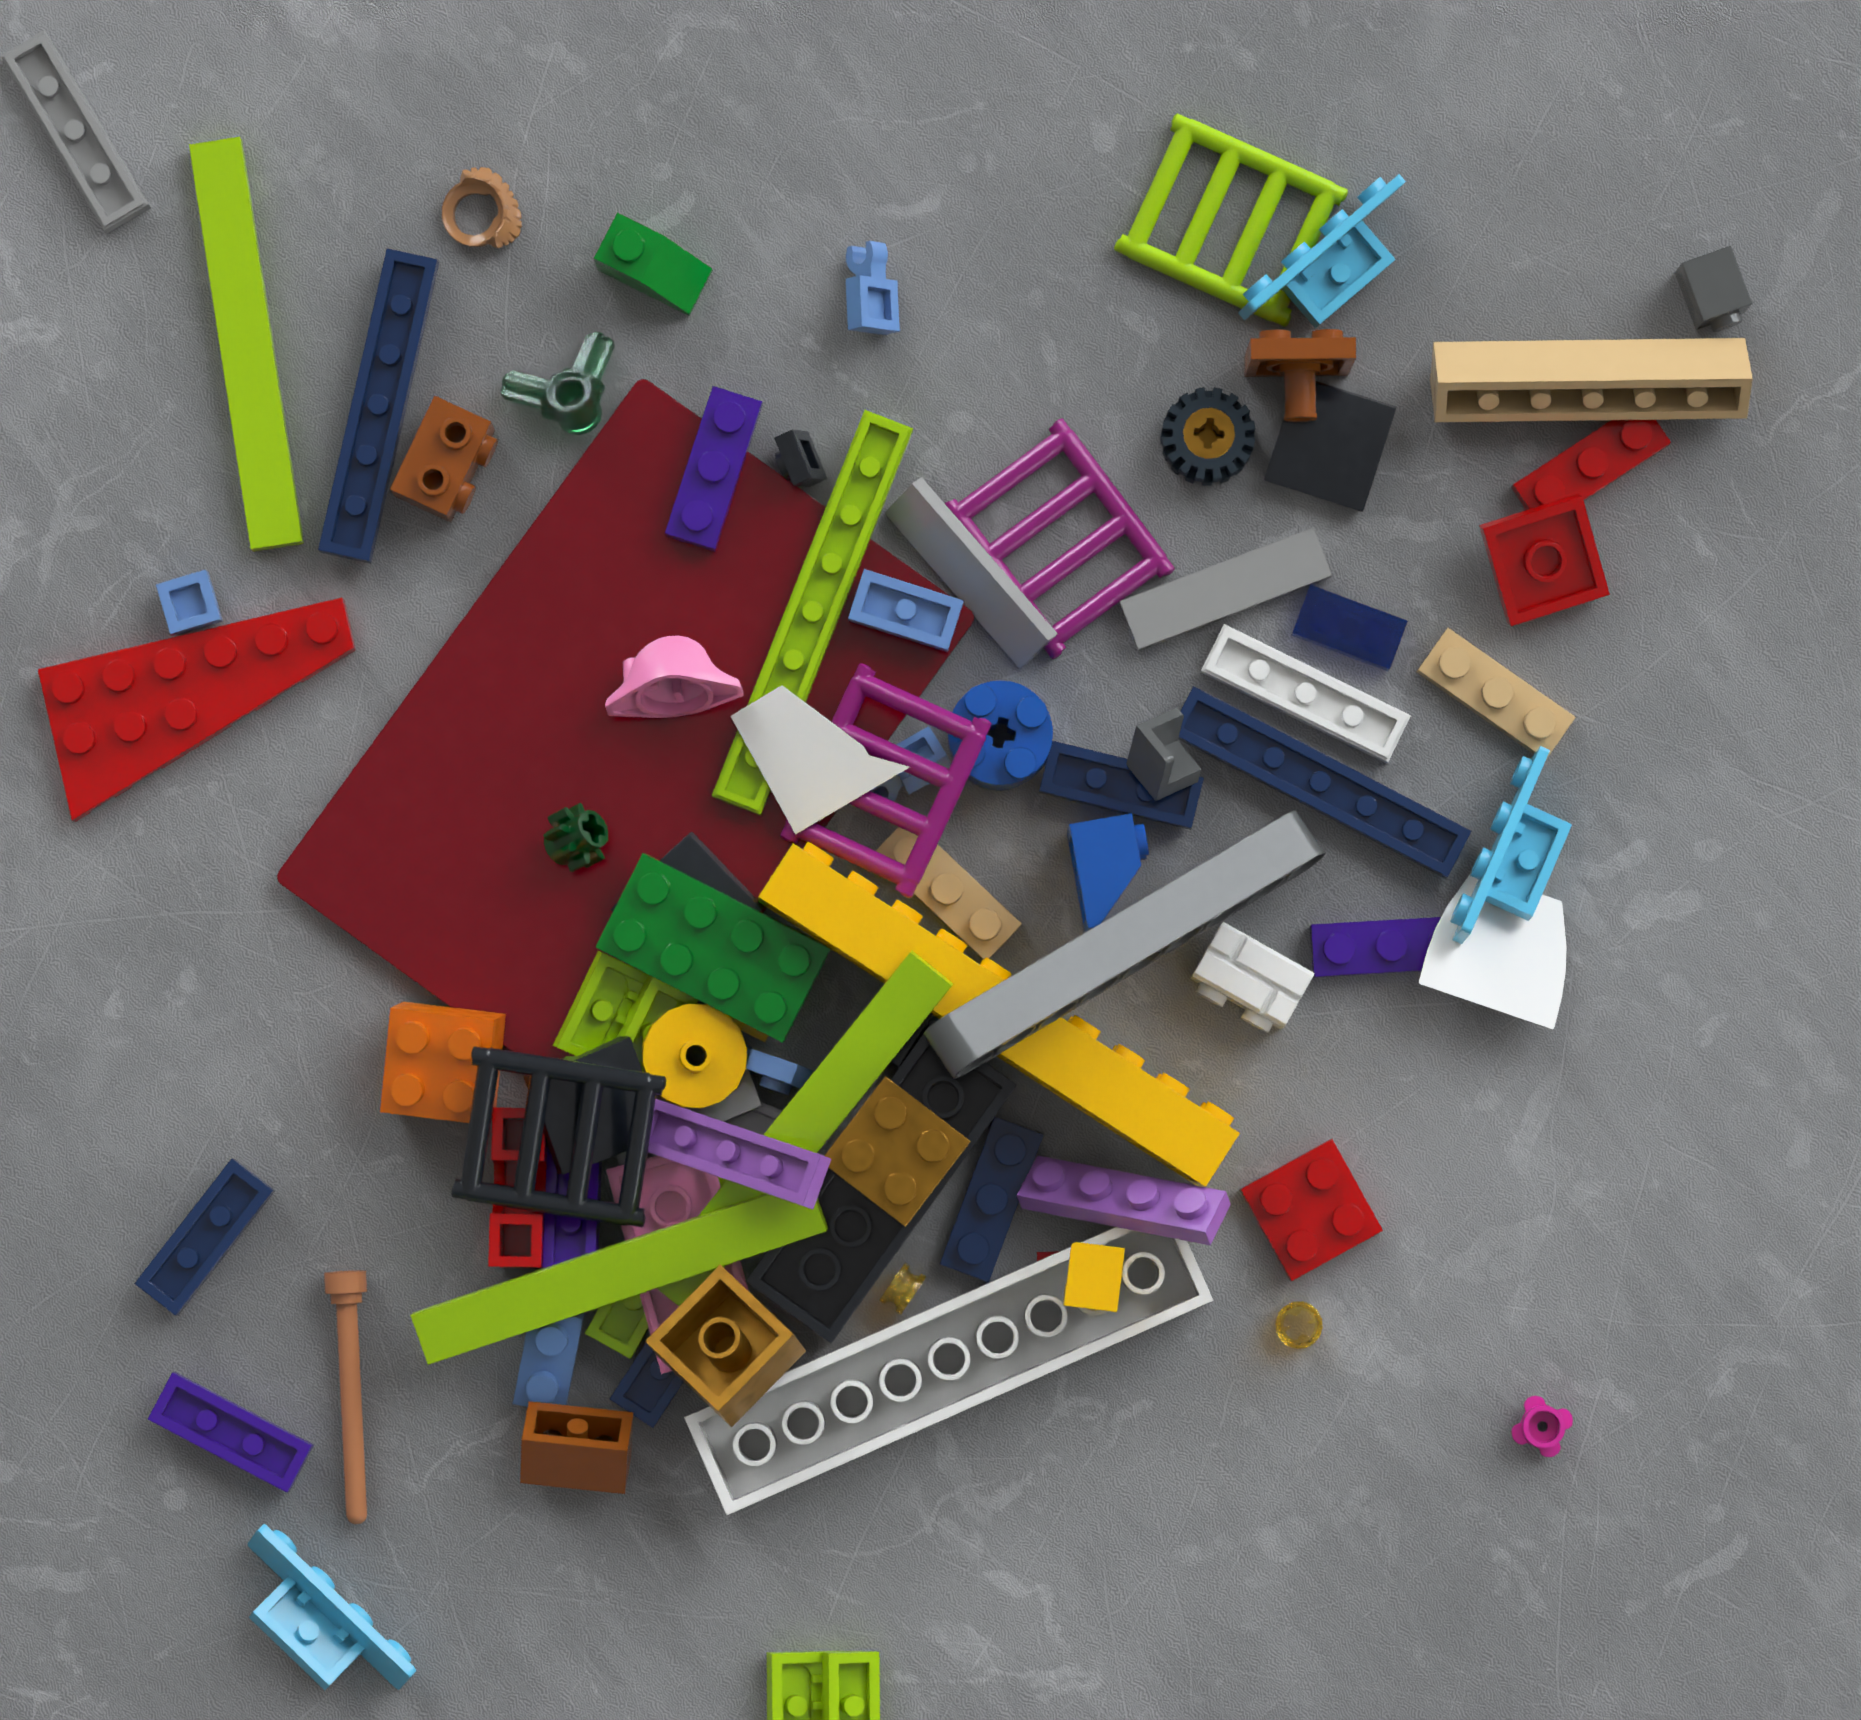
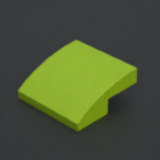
(616, 1003)
(823, 1685)

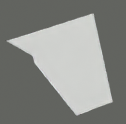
(807, 758)

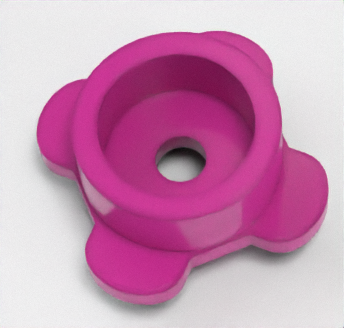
(1556, 1421)

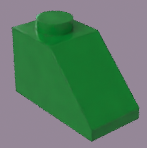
(652, 264)

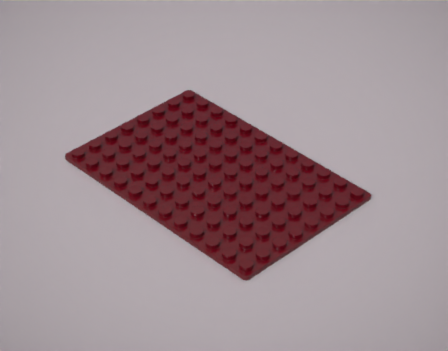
(444, 818)

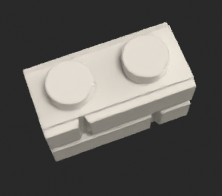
(1250, 977)

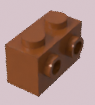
(444, 460)
(576, 1447)

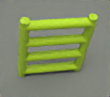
(1232, 154)

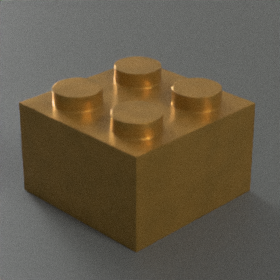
(895, 1151)
(726, 1345)

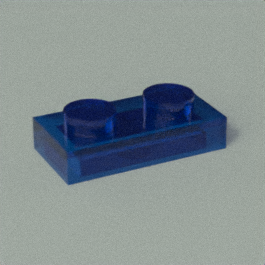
(1349, 628)

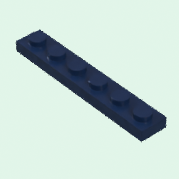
(378, 406)
(1321, 783)

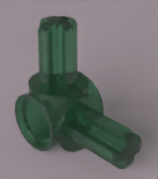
(572, 383)

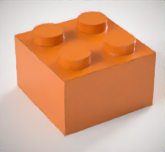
(431, 1061)

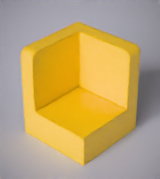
(1094, 1276)

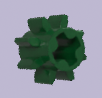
(576, 837)

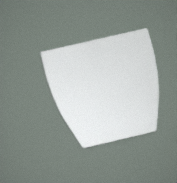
(1504, 960)

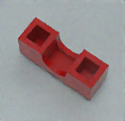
(514, 1233)

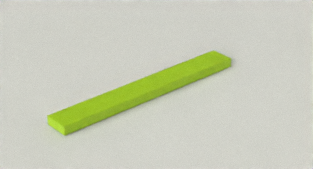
(246, 344)
(821, 589)
(842, 1077)
(613, 1274)

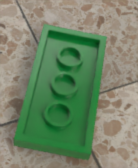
(713, 947)

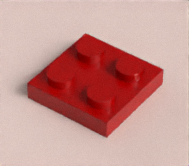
(1544, 559)
(1311, 1210)

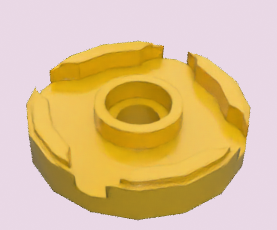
(723, 1060)

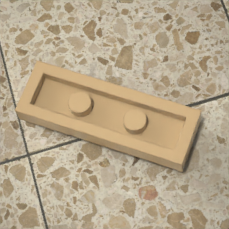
(1495, 693)
(956, 897)

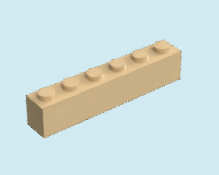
(1590, 380)

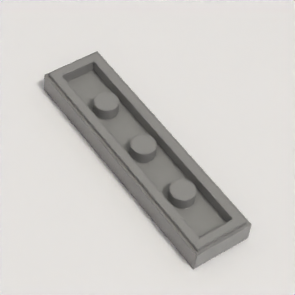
(75, 132)
(970, 573)
(1225, 589)

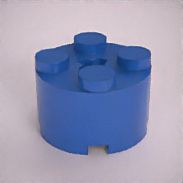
(1025, 719)

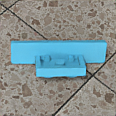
(1336, 267)
(1521, 857)
(316, 1622)

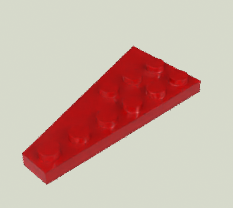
(157, 701)

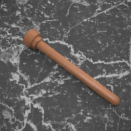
(345, 1292)

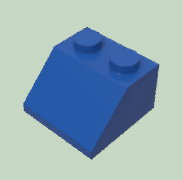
(1104, 862)

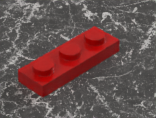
(1592, 462)

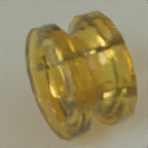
(902, 1288)
(1303, 1340)

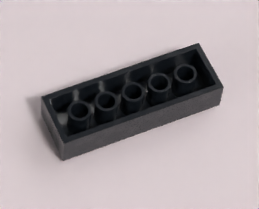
(832, 1272)

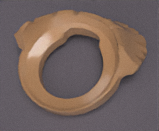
(505, 225)

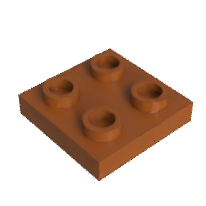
(1299, 363)

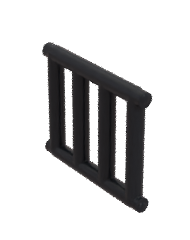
(541, 1071)

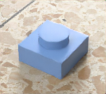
(189, 602)

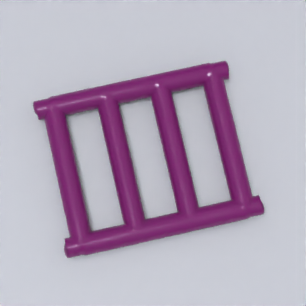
(1092, 481)
(950, 780)

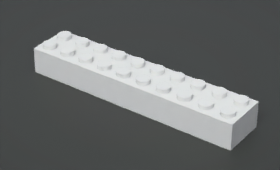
(938, 1366)

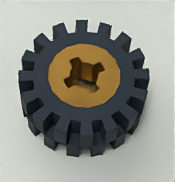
(1205, 455)

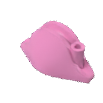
(671, 681)

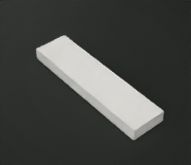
(1305, 693)

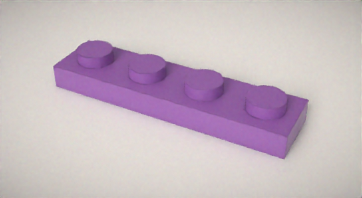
(737, 1154)
(1124, 1200)

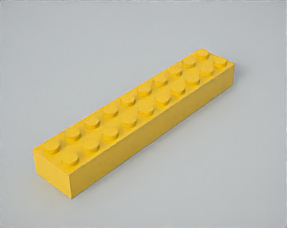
(1058, 1057)

